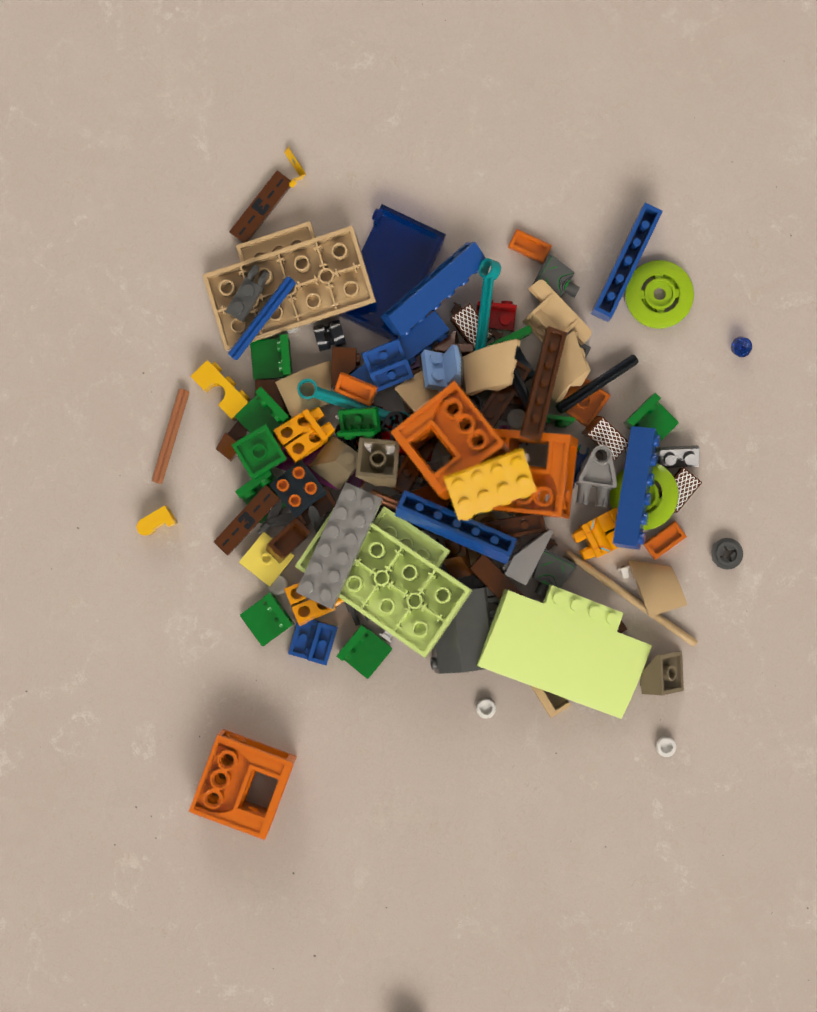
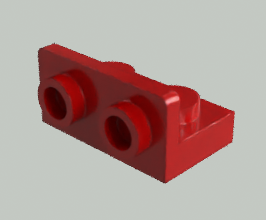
(501, 315)

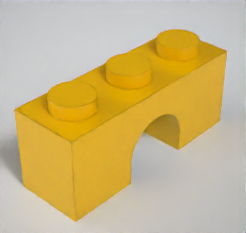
(209, 376)

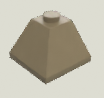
(378, 461)
(335, 462)
(663, 675)

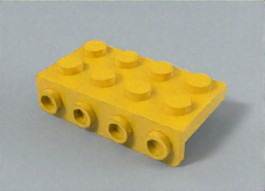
(490, 484)

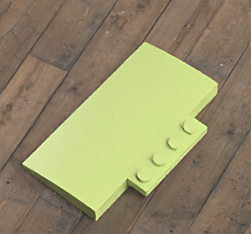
(400, 582)
(565, 649)

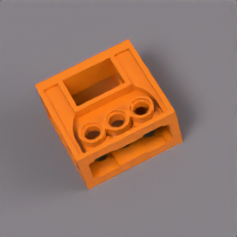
(439, 419)
(554, 479)
(231, 806)

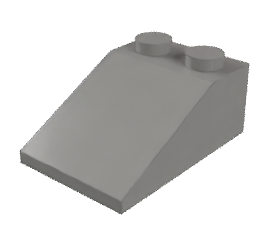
(523, 561)

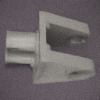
(596, 474)

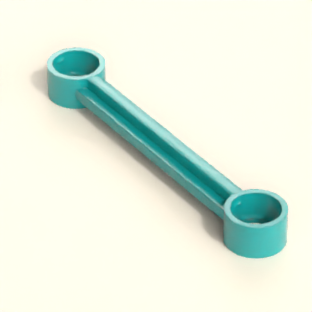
(486, 298)
(339, 400)

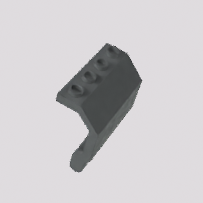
(465, 636)

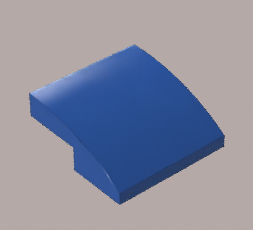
(387, 364)
(313, 641)

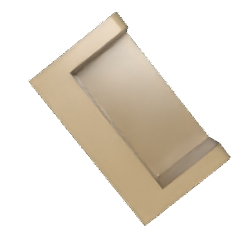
(552, 703)

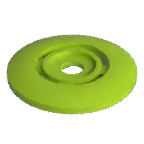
(646, 307)
(659, 509)

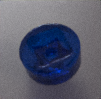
(741, 346)

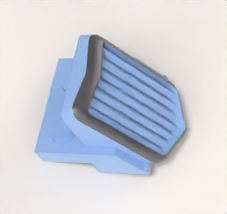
(442, 368)

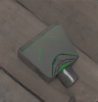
(557, 277)
(551, 571)

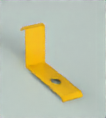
(297, 166)

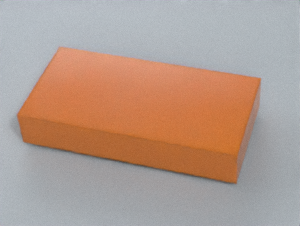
(529, 246)
(355, 389)
(664, 540)

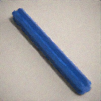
(261, 318)

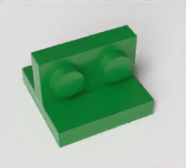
(259, 451)

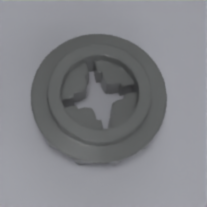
(735, 556)

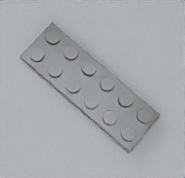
(339, 545)

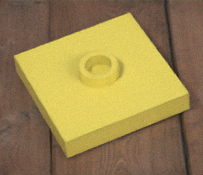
(262, 563)

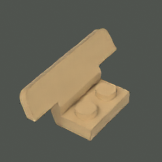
(554, 313)

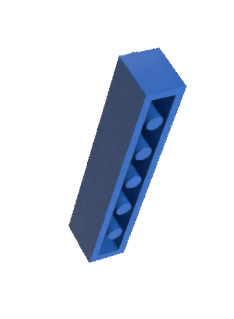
(626, 262)
(433, 289)
(413, 344)
(635, 488)
(446, 524)

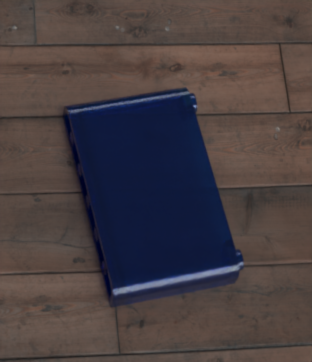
(396, 260)

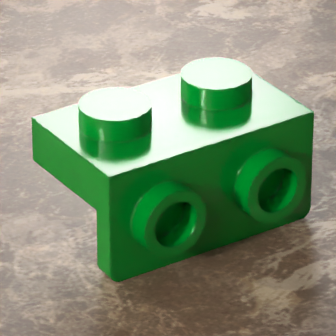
(359, 422)

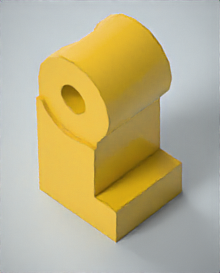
(149, 524)

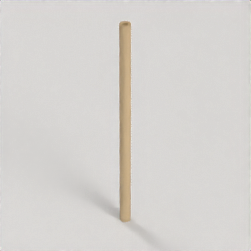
(629, 597)

